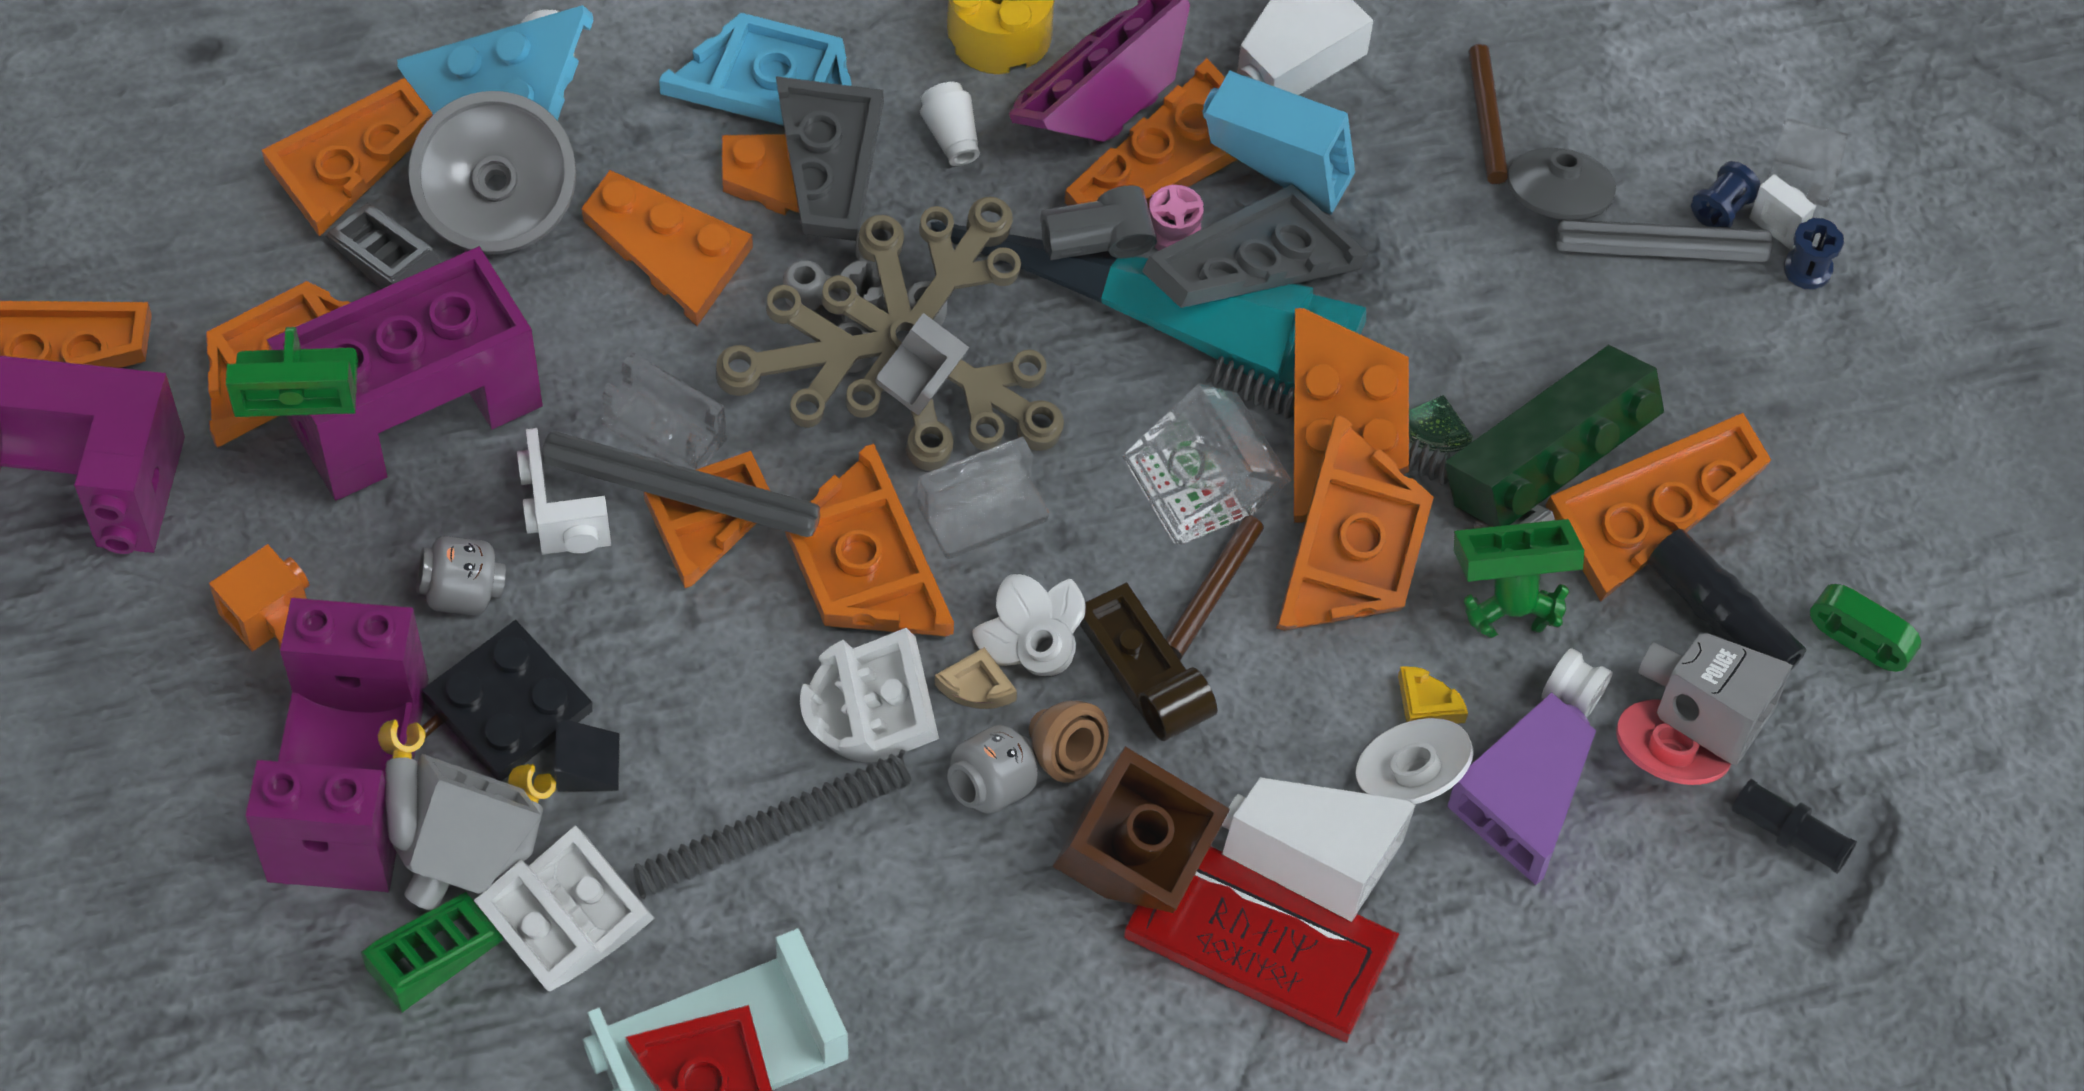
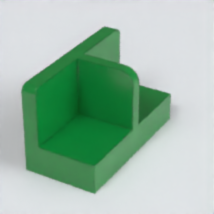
(293, 380)

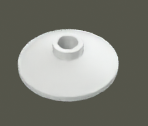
(1415, 760)

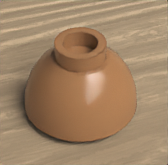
(1069, 739)

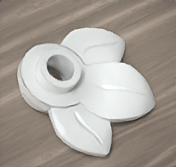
(1027, 619)

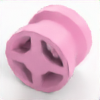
(1175, 204)

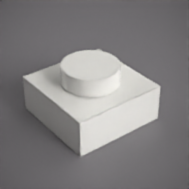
(1781, 209)

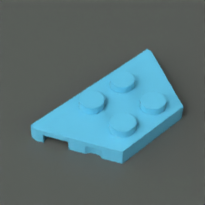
(520, 59)
(742, 63)

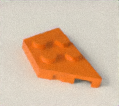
(250, 333)
(1348, 378)
(1356, 536)
(866, 558)

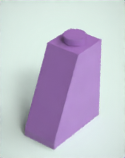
(1525, 785)

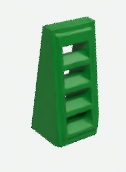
(426, 977)

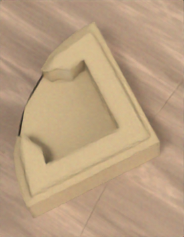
(976, 682)

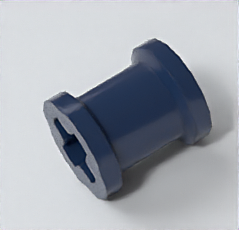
(1726, 195)
(1799, 258)

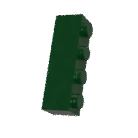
(1554, 437)

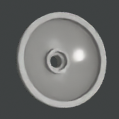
(486, 138)

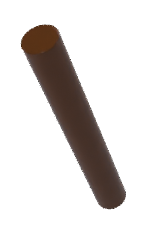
(1488, 114)
(1214, 585)

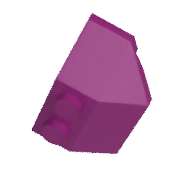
(1108, 73)

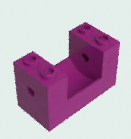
(416, 350)
(104, 426)
(323, 802)

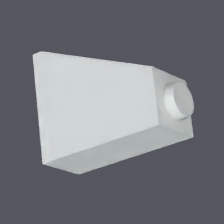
(1304, 42)
(1317, 839)

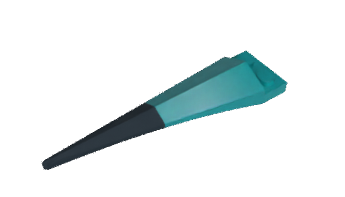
(1244, 328)

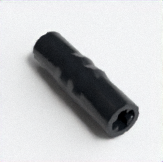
(1721, 599)

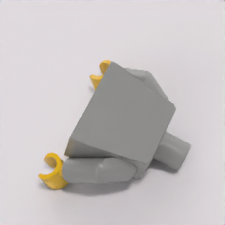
(455, 821)

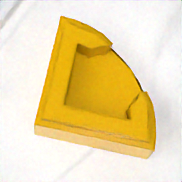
(1429, 697)

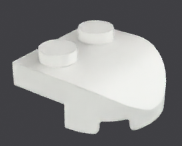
(870, 699)

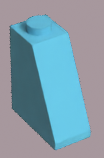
(1283, 137)

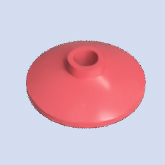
(1664, 749)

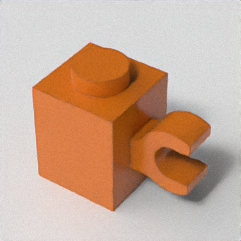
(258, 595)

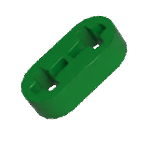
(1865, 627)

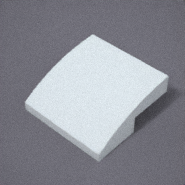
(564, 909)

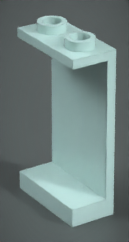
(787, 1003)

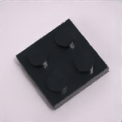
(506, 700)

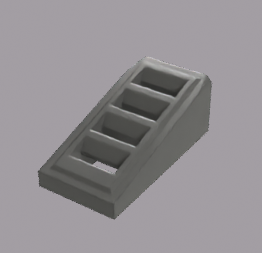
(399, 243)

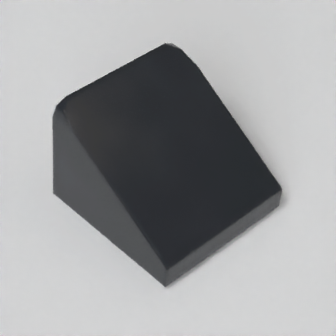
(586, 757)

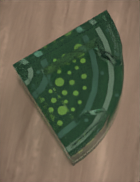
(1439, 426)

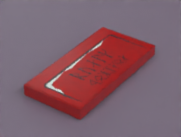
(1270, 944)

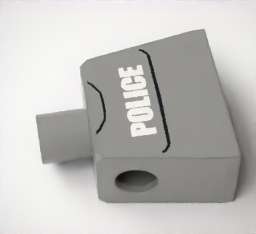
(1716, 692)

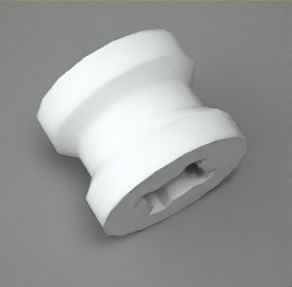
(1577, 682)

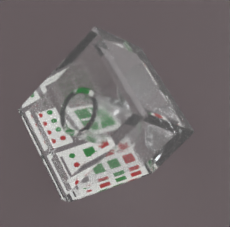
(1205, 464)

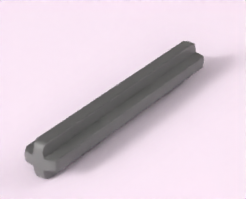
(1663, 240)

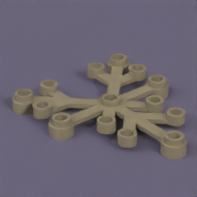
(839, 350)

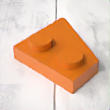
(759, 170)
(700, 536)

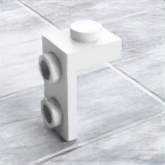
(561, 525)

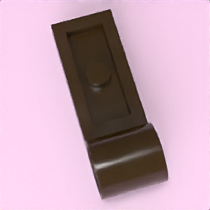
(1146, 664)

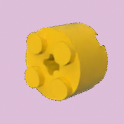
(1000, 32)

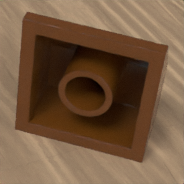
(1141, 835)

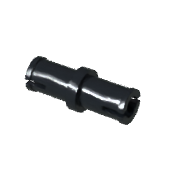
(1794, 826)

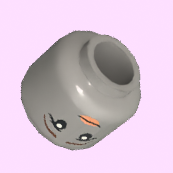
(459, 575)
(992, 769)

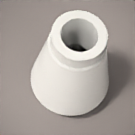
(951, 121)

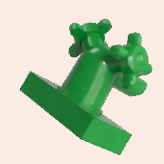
(1515, 560)

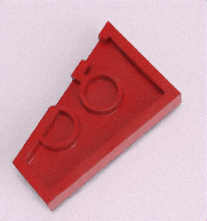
(703, 1054)

